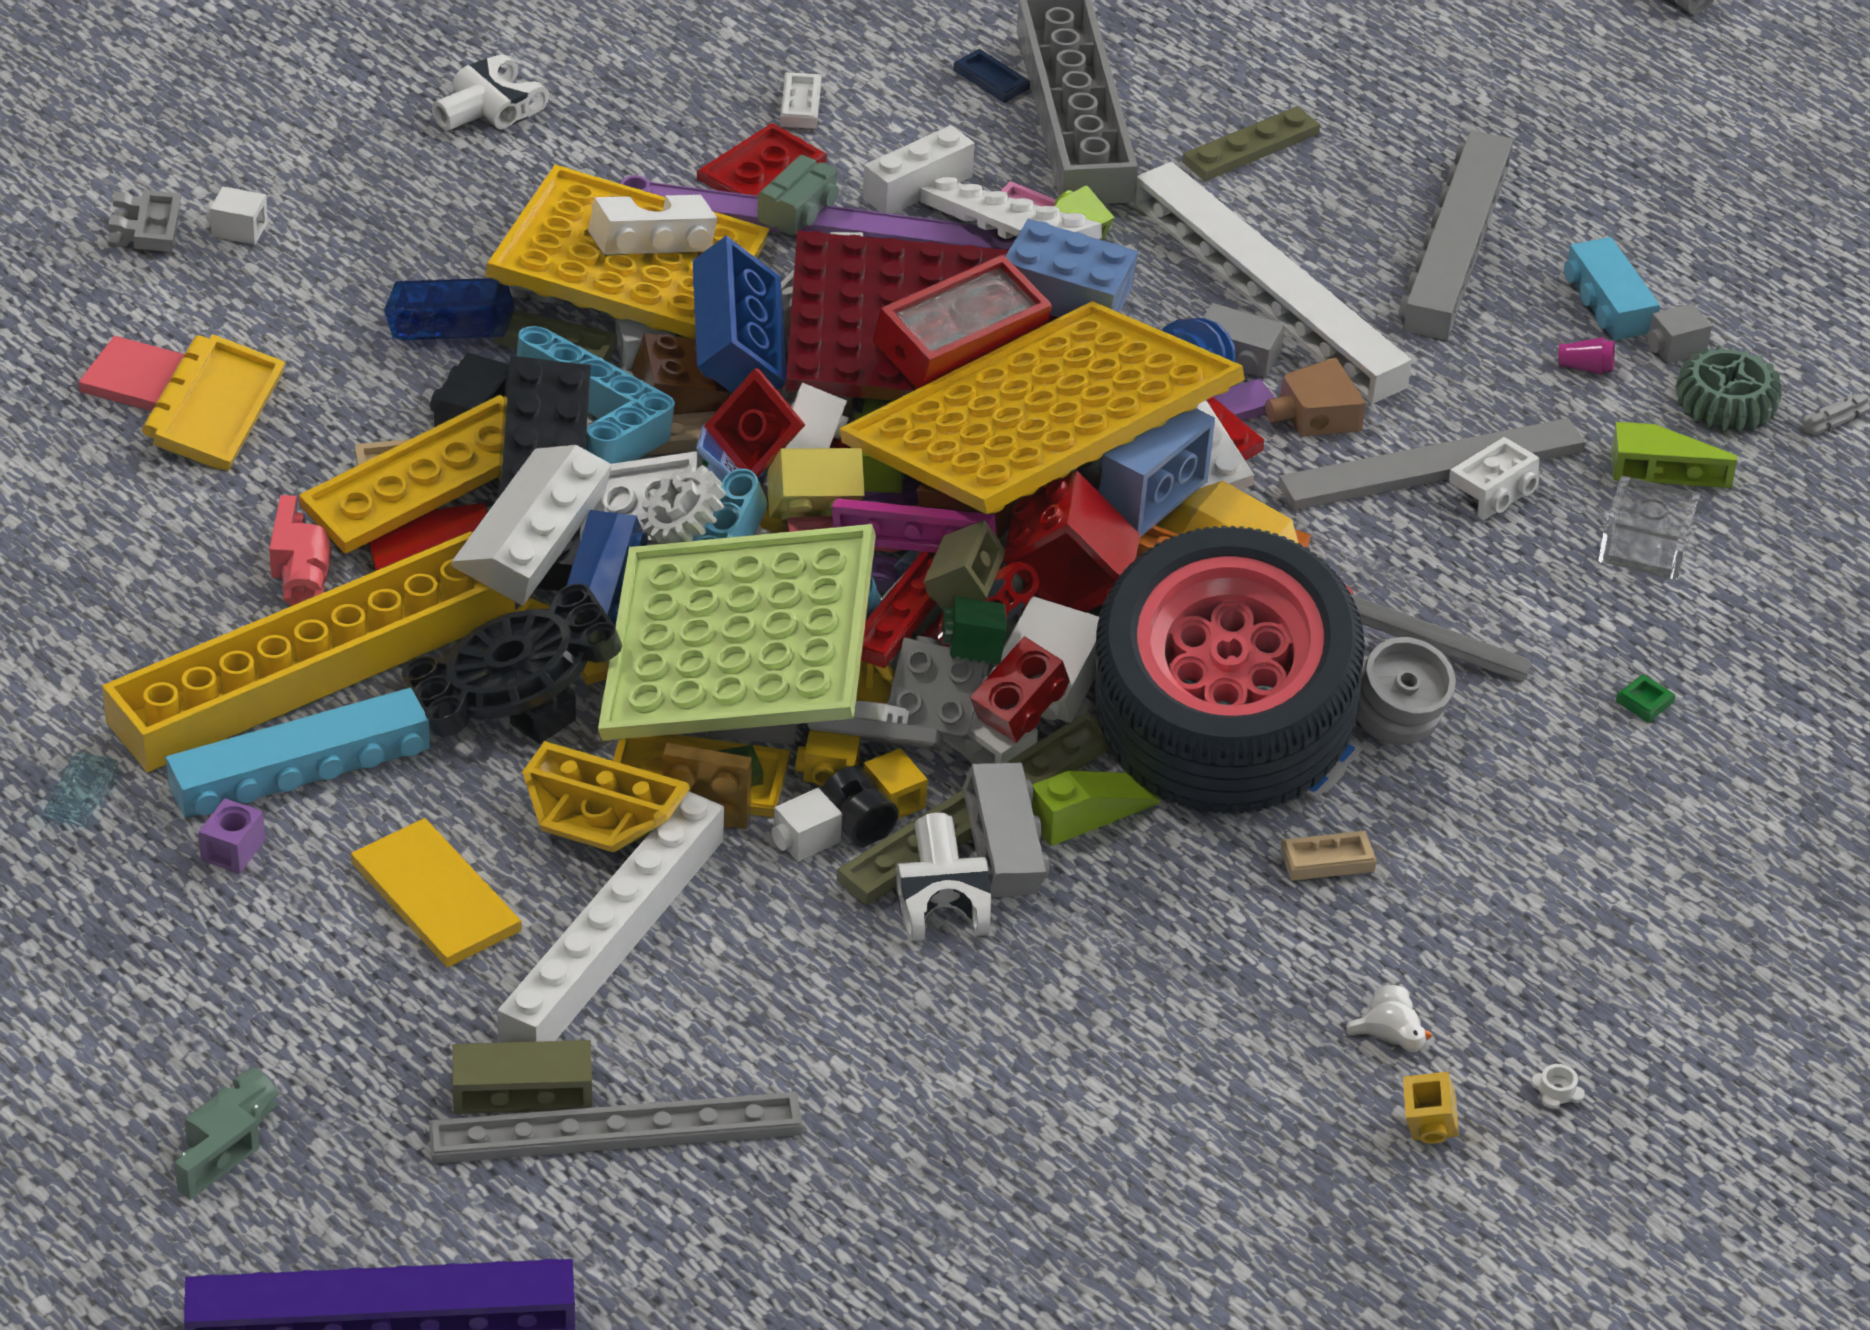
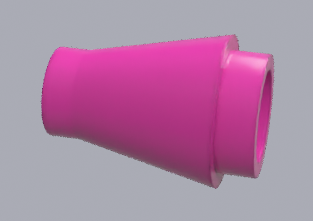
(1588, 355)

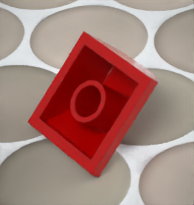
(754, 424)

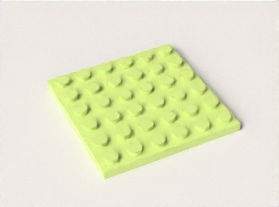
(739, 633)

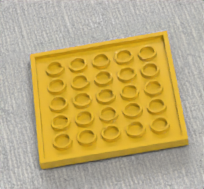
(558, 257)

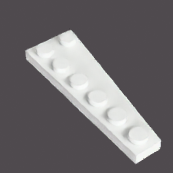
(998, 210)

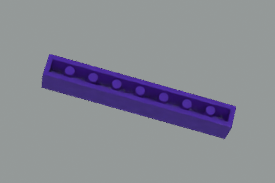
(388, 1298)

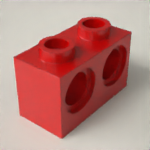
(1012, 684)

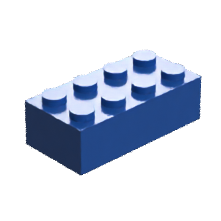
(737, 316)

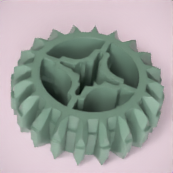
(1729, 388)

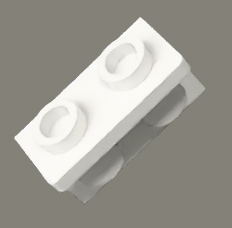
(1497, 476)

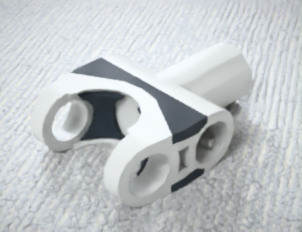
(487, 94)
(942, 879)

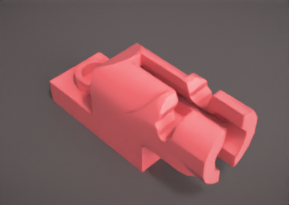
(298, 553)

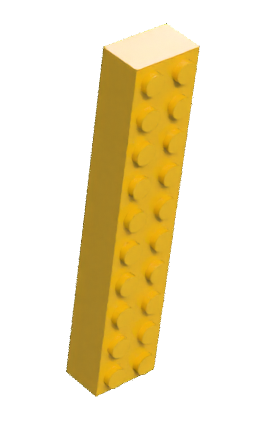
(298, 655)

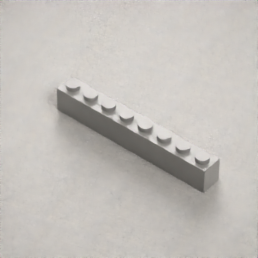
(1456, 235)

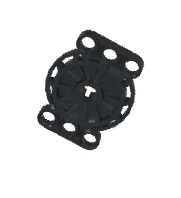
(548, 656)

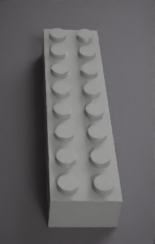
(1076, 99)

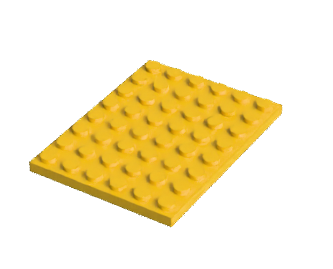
(1041, 406)

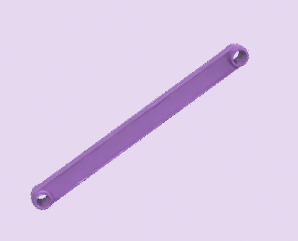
(840, 219)

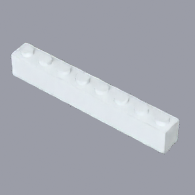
(612, 923)

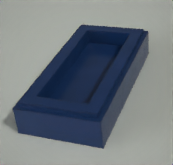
(991, 75)

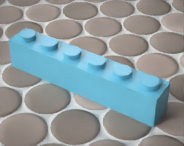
(298, 752)

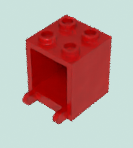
(1071, 541)

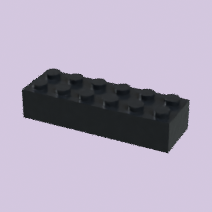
(543, 410)

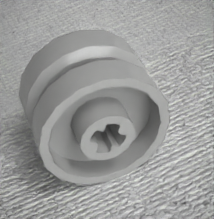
(1404, 690)

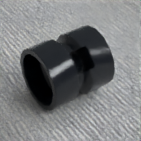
(865, 809)

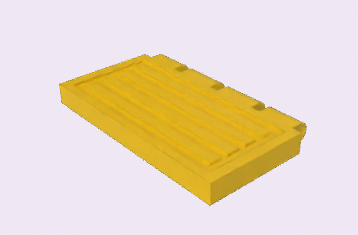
(213, 401)

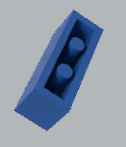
(604, 555)

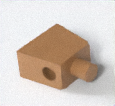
(1318, 400)

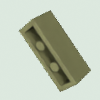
(521, 1076)

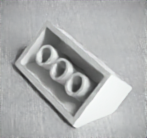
(534, 520)

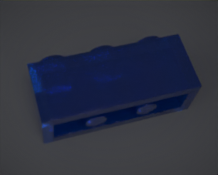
(449, 309)

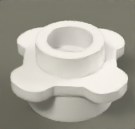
(1558, 1085)

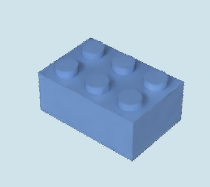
(1073, 267)
(1158, 469)

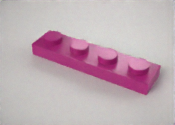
(905, 525)

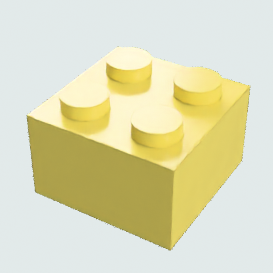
(811, 479)

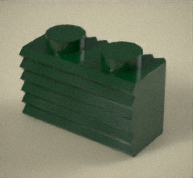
(975, 630)

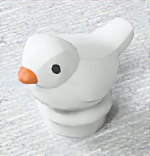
(1392, 1020)

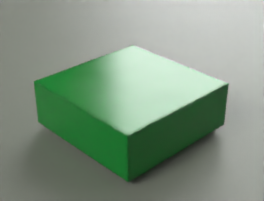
(1645, 698)

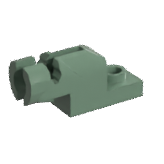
(224, 1131)

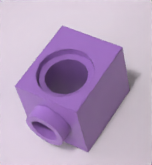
(232, 835)

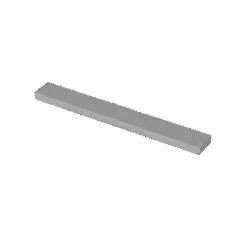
(1419, 464)
(615, 1127)

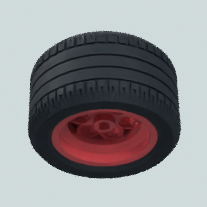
(1233, 617)

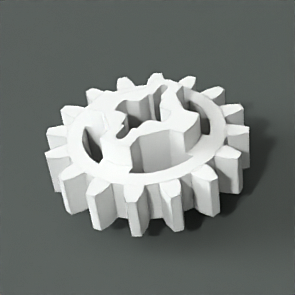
(682, 505)

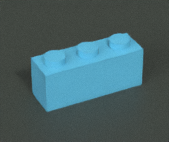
(1611, 288)

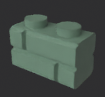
(798, 195)

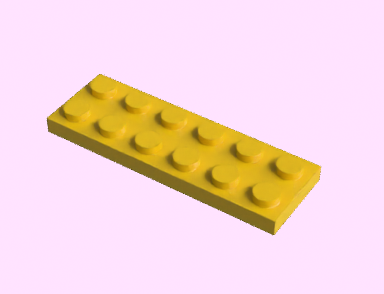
(409, 478)

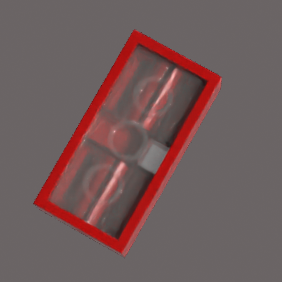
(959, 320)

